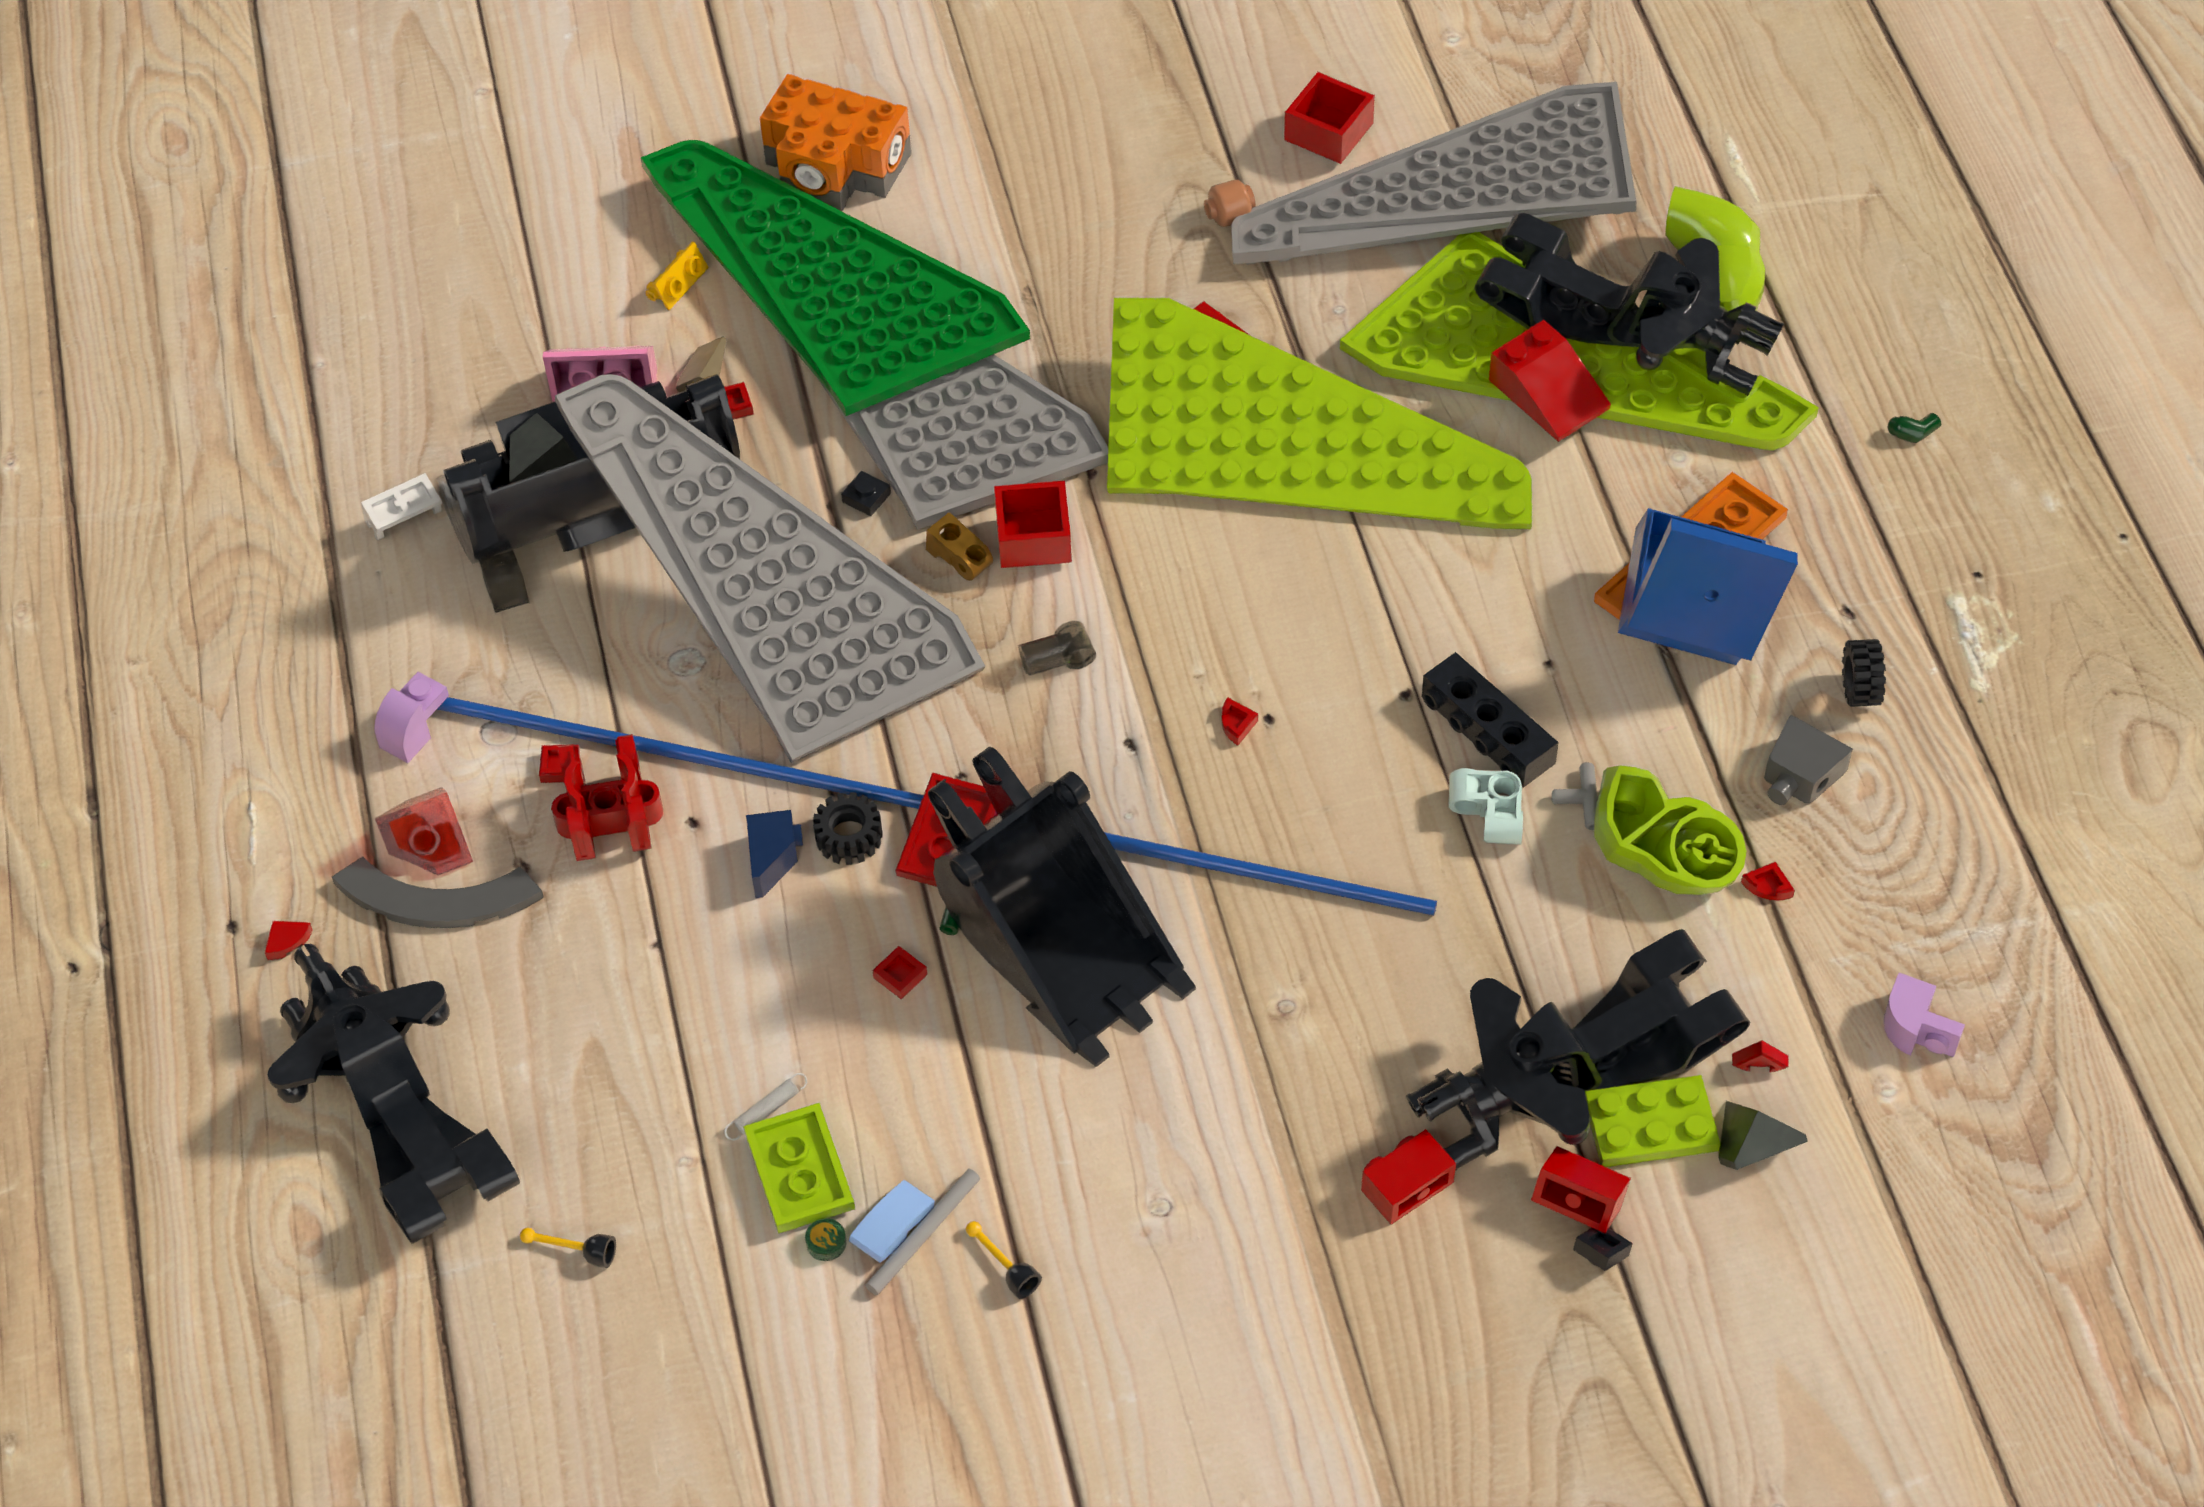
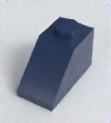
(772, 848)

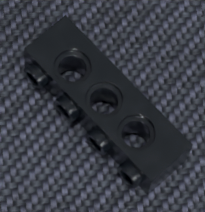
(1470, 700)

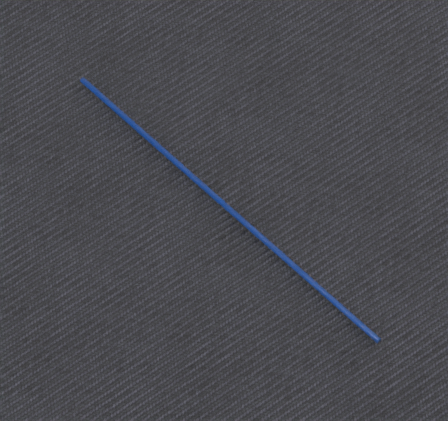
(914, 800)

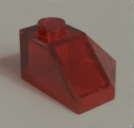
(425, 833)

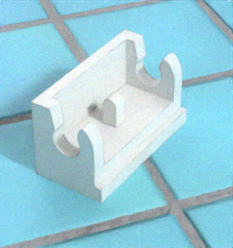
(400, 504)

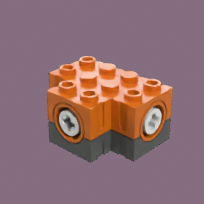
(834, 140)

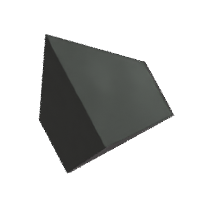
(536, 449)
(1753, 1136)

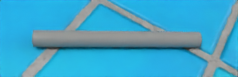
(922, 1232)

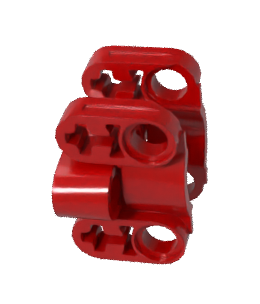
(583, 811)

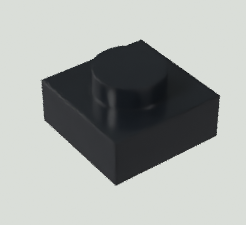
(866, 493)
(1602, 1248)

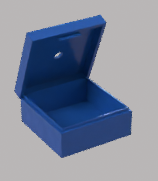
(1702, 587)

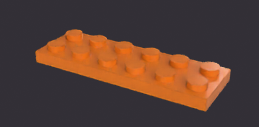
(1729, 506)

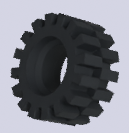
(1863, 672)
(851, 845)

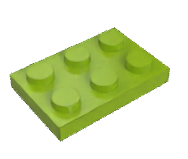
(1652, 1121)
(799, 1167)

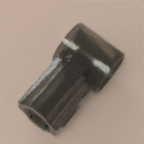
(1066, 647)

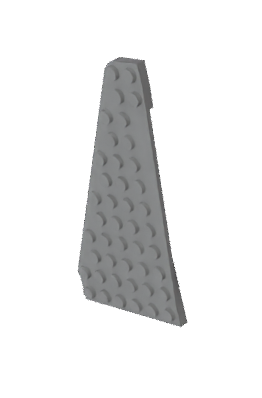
(1541, 158)
(972, 432)
(788, 599)

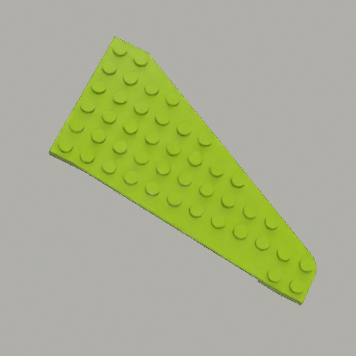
(1444, 337)
(1248, 422)

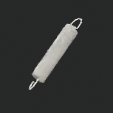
(767, 1105)

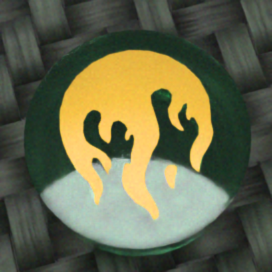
(825, 1239)

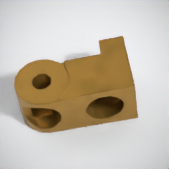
(958, 547)

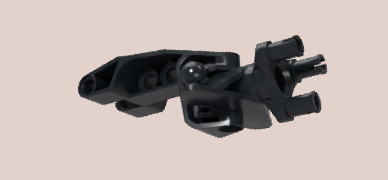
(1603, 312)
(359, 1035)
(1544, 1068)

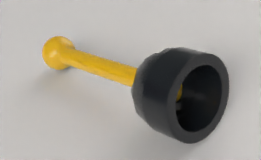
(597, 1249)
(1021, 1277)

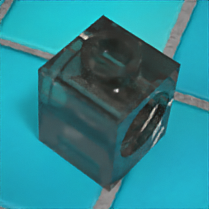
(504, 581)

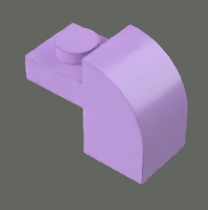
(403, 716)
(1911, 1023)

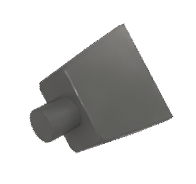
(1804, 763)

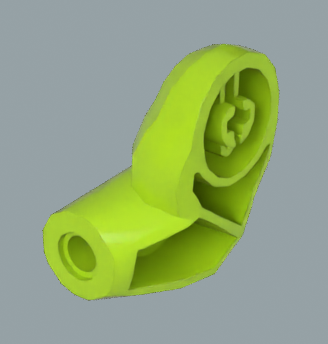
(1732, 231)
(1667, 841)

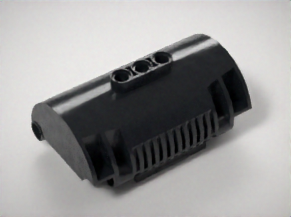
(566, 500)

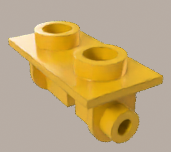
(678, 276)

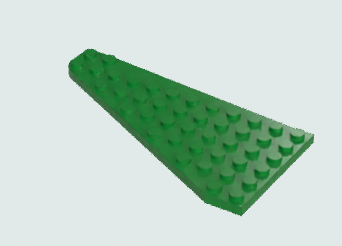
(840, 293)

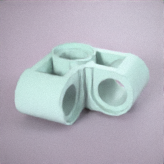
(1477, 794)

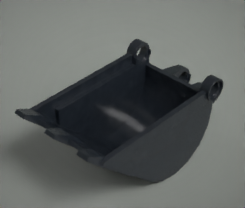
(1053, 905)

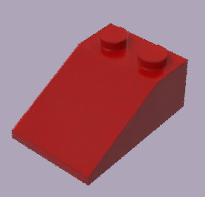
(1547, 381)

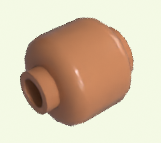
(1228, 201)

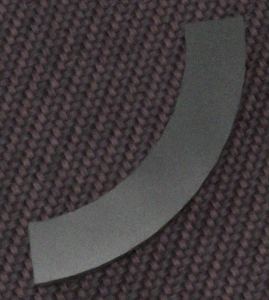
(436, 907)

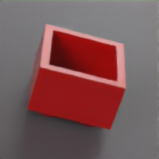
(1329, 117)
(1033, 524)

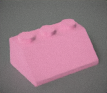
(575, 366)

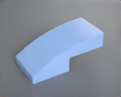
(890, 1221)

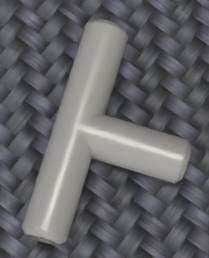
(1586, 795)

